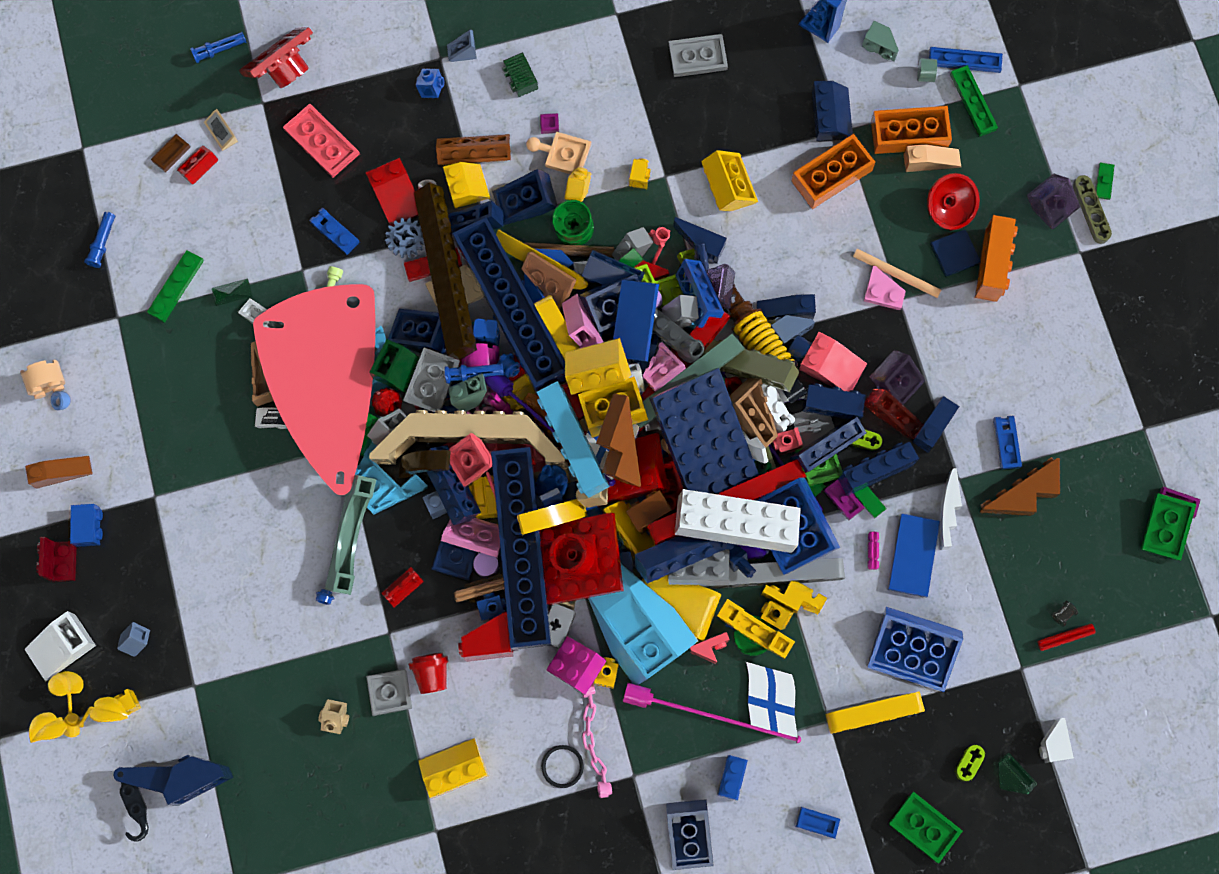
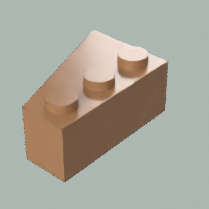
(261, 392)
(753, 411)

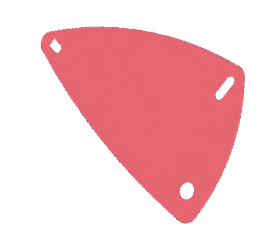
(321, 374)

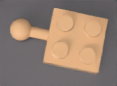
(564, 154)

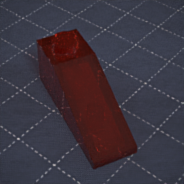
(893, 412)

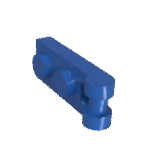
(334, 231)
(1007, 442)

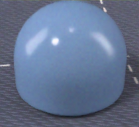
(64, 400)

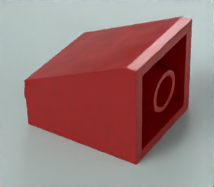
(487, 641)

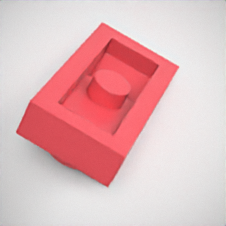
(705, 650)

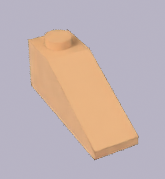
(930, 158)

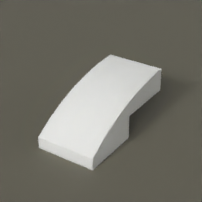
(757, 449)

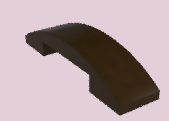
(424, 461)

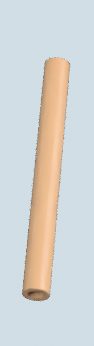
(897, 273)

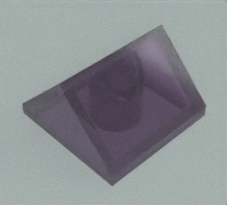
(722, 281)

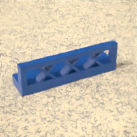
(701, 288)

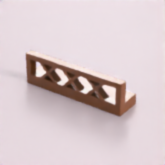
(473, 149)

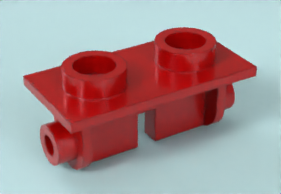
(402, 587)

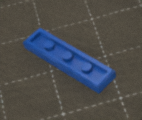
(974, 59)

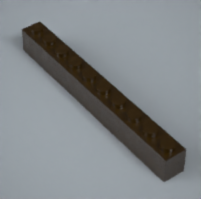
(445, 271)

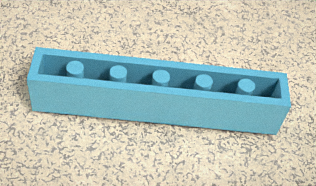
(573, 440)

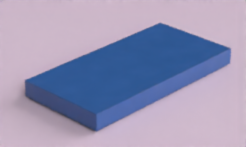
(636, 318)
(914, 555)

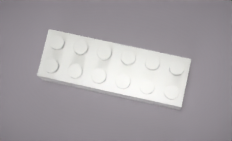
(737, 521)

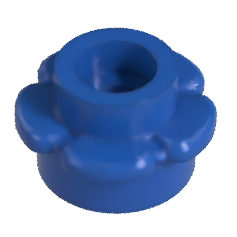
(324, 597)

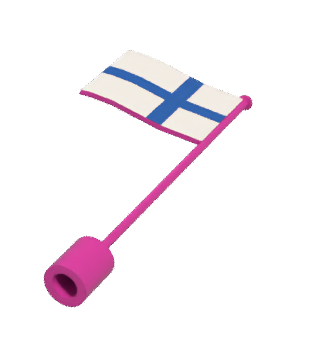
(769, 702)

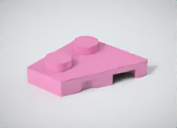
(884, 290)
(662, 368)

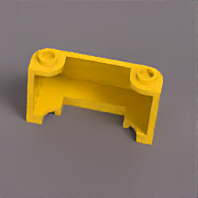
(692, 602)

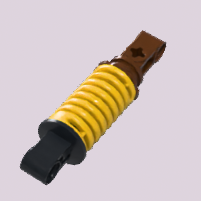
(758, 335)

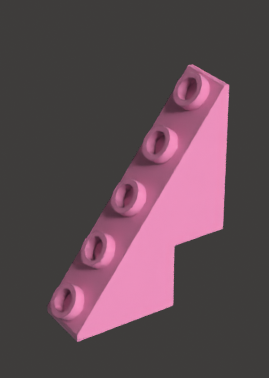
(579, 323)

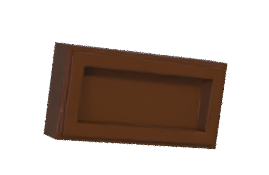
(170, 153)

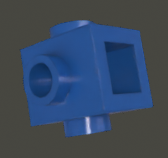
(430, 83)
(483, 606)

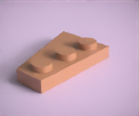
(548, 278)

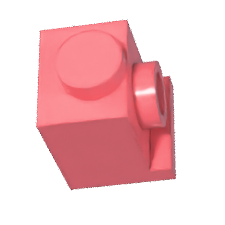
(784, 448)

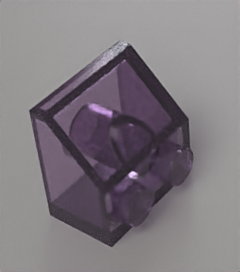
(1054, 200)
(898, 376)

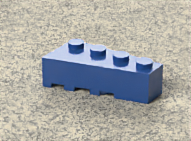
(824, 18)

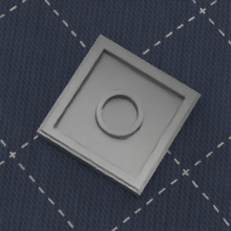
(389, 692)

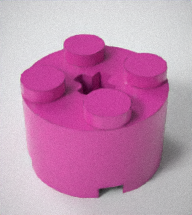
(482, 356)

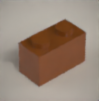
(649, 510)

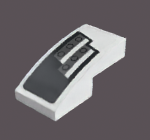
(269, 418)

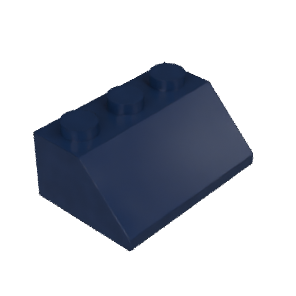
(831, 111)

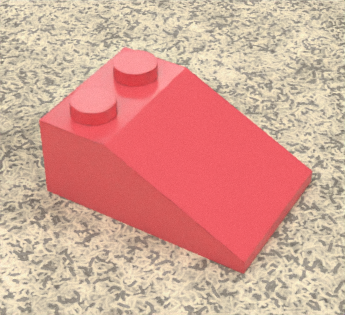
(832, 363)

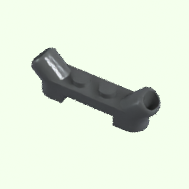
(685, 345)

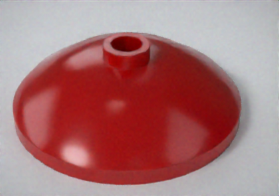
(962, 202)

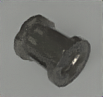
(1064, 613)

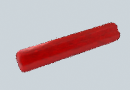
(1066, 637)

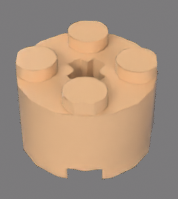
(43, 378)

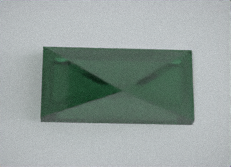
(232, 292)
(1014, 777)

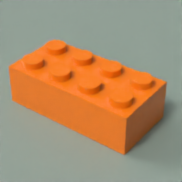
(901, 128)
(833, 171)
(996, 258)

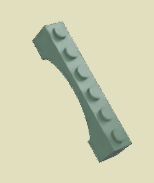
(341, 568)

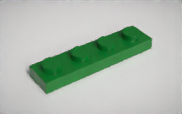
(973, 101)
(175, 286)

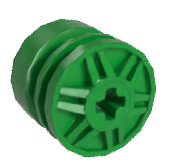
(567, 215)

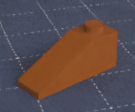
(57, 471)

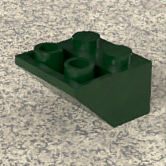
(394, 366)

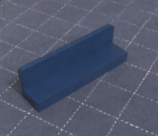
(829, 444)

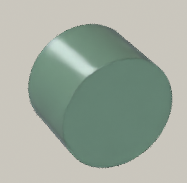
(927, 70)

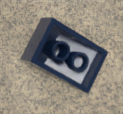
(526, 197)
(603, 302)
(418, 330)
(689, 834)

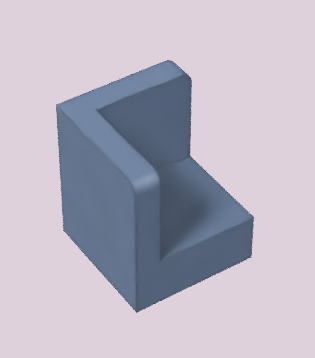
(133, 639)

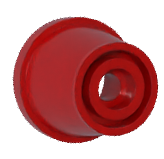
(430, 672)

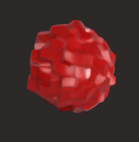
(385, 401)

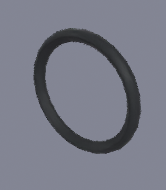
(544, 766)

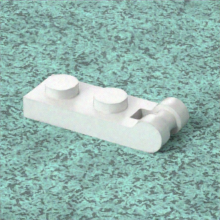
(777, 409)

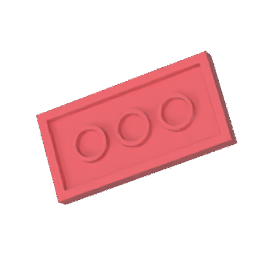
(321, 140)

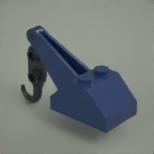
(177, 783)

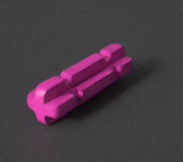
(873, 550)

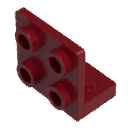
(56, 560)

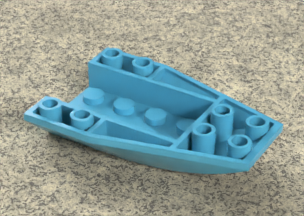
(641, 628)

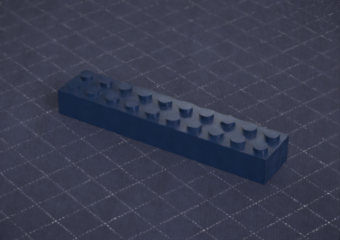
(511, 304)
(520, 553)

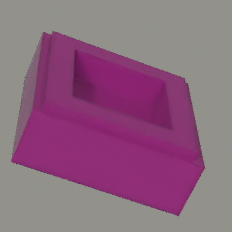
(549, 123)

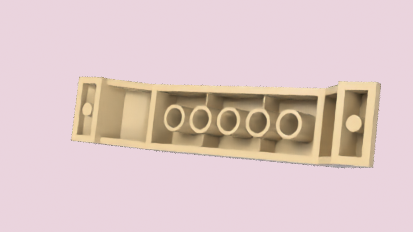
(454, 427)

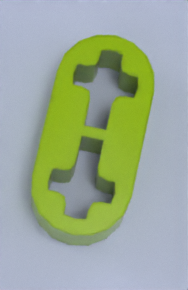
(866, 445)
(974, 765)

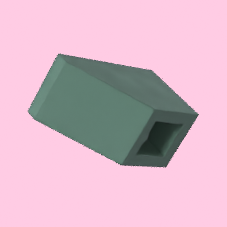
(881, 41)
(468, 393)

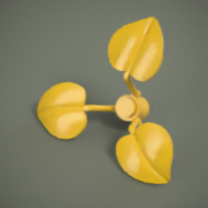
(48, 726)

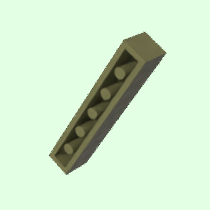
(753, 364)

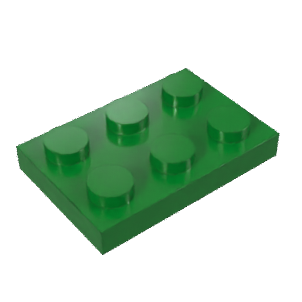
(1168, 527)
(925, 827)

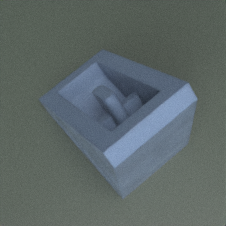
(462, 48)

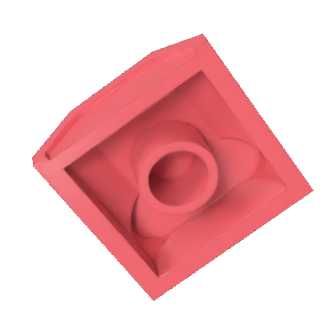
(470, 459)

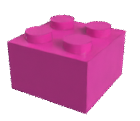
(576, 665)

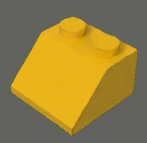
(466, 183)

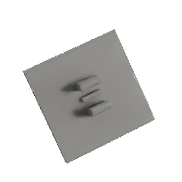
(812, 426)

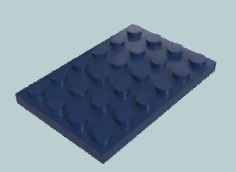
(704, 434)

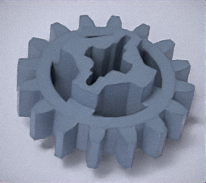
(399, 232)

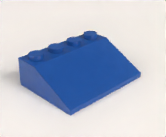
(814, 531)
(915, 649)

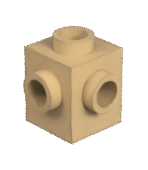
(333, 716)

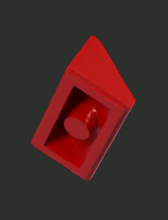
(197, 164)

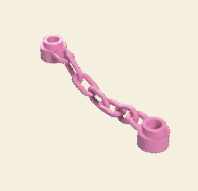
(603, 787)

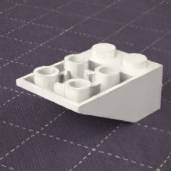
(59, 645)

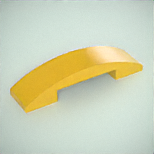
(551, 516)
(755, 629)

